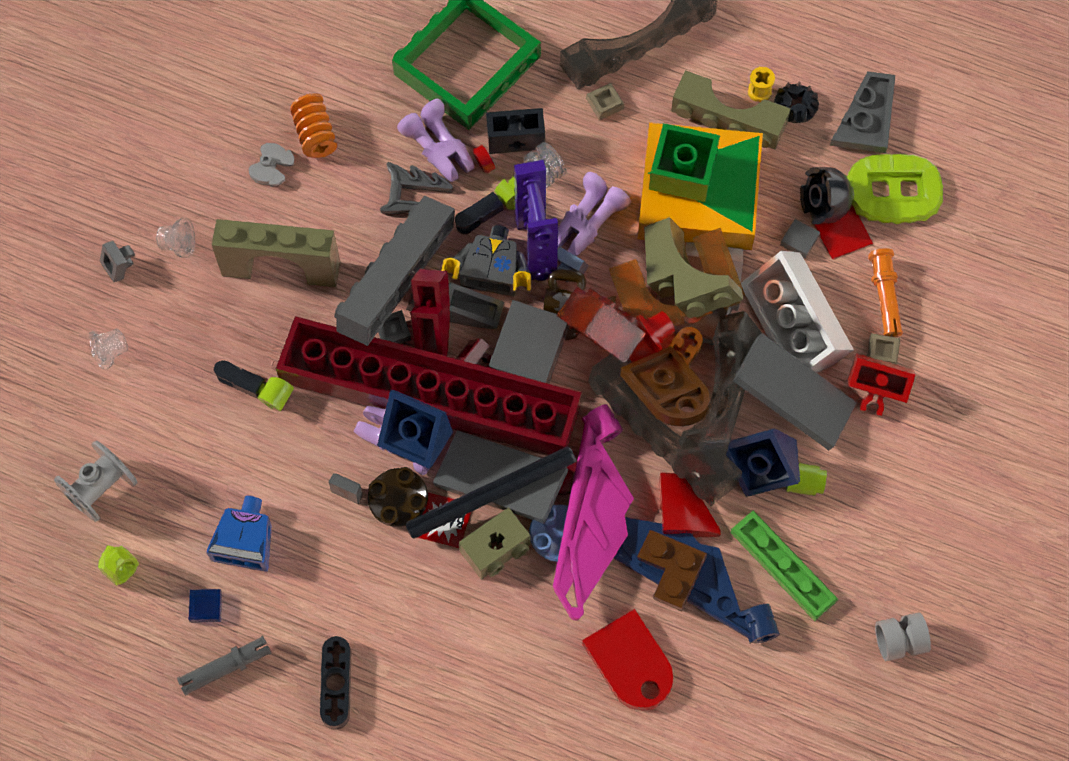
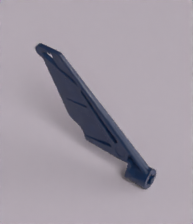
(712, 589)

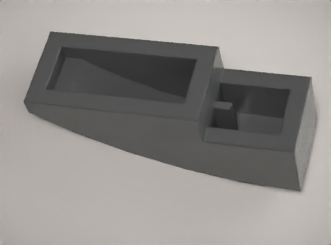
(470, 308)

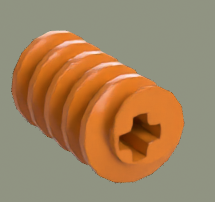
(313, 126)

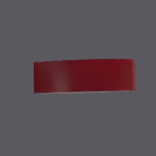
(431, 311)

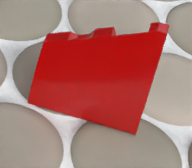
(683, 509)

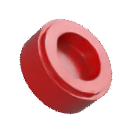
(484, 159)

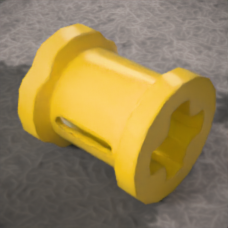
(761, 84)

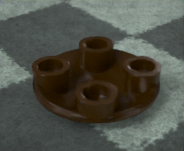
(397, 496)

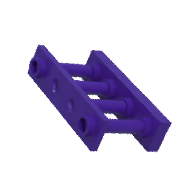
(531, 215)

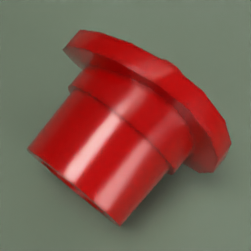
(656, 329)

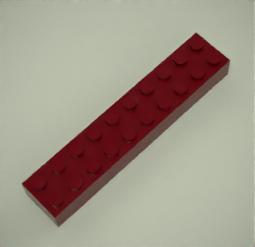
(472, 395)

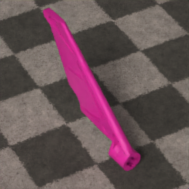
(595, 513)

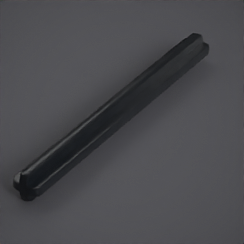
(490, 492)

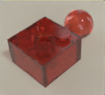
(605, 325)

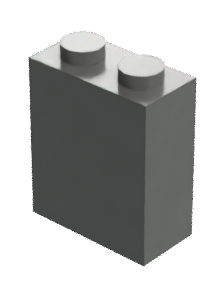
(529, 342)

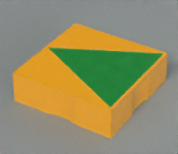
(730, 196)

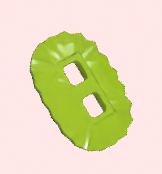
(894, 170)

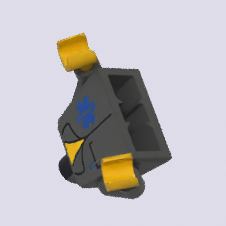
(490, 264)

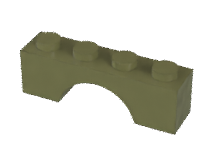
(697, 101)

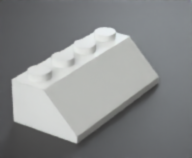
(796, 311)

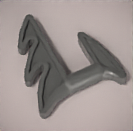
(402, 179)

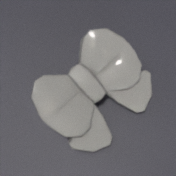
(264, 171)

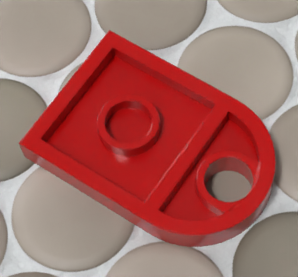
(629, 660)

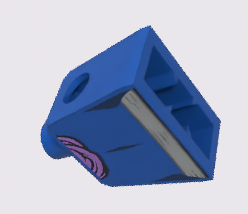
(242, 537)

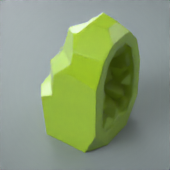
(117, 564)

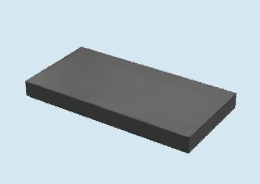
(795, 391)
(477, 461)

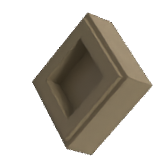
(605, 101)
(884, 348)

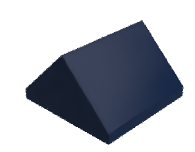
(414, 429)
(766, 460)

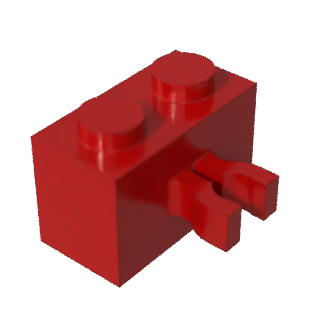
(880, 379)

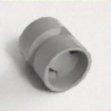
(904, 636)

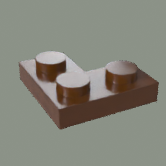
(680, 567)

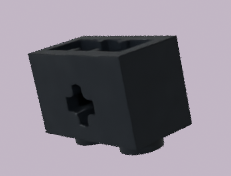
(515, 130)

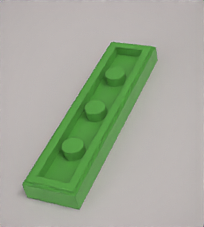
(784, 565)

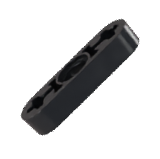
(326, 706)

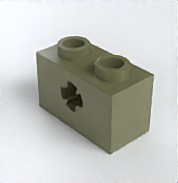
(502, 529)

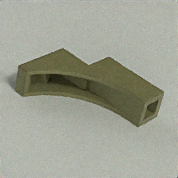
(672, 274)

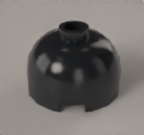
(826, 195)

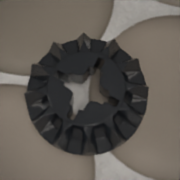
(798, 112)

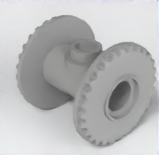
(95, 480)

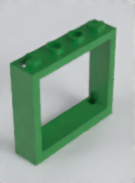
(497, 85)

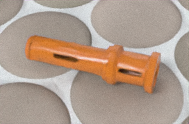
(885, 280)

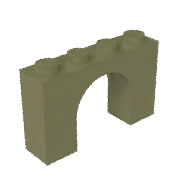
(311, 248)

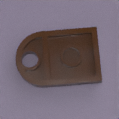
(667, 385)

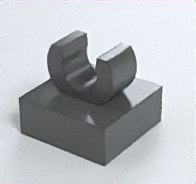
(116, 260)

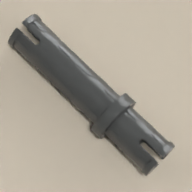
(224, 665)

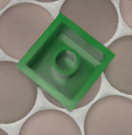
(684, 162)

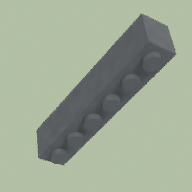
(391, 274)

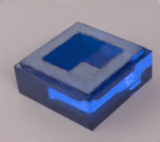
(205, 605)

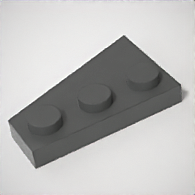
(869, 115)

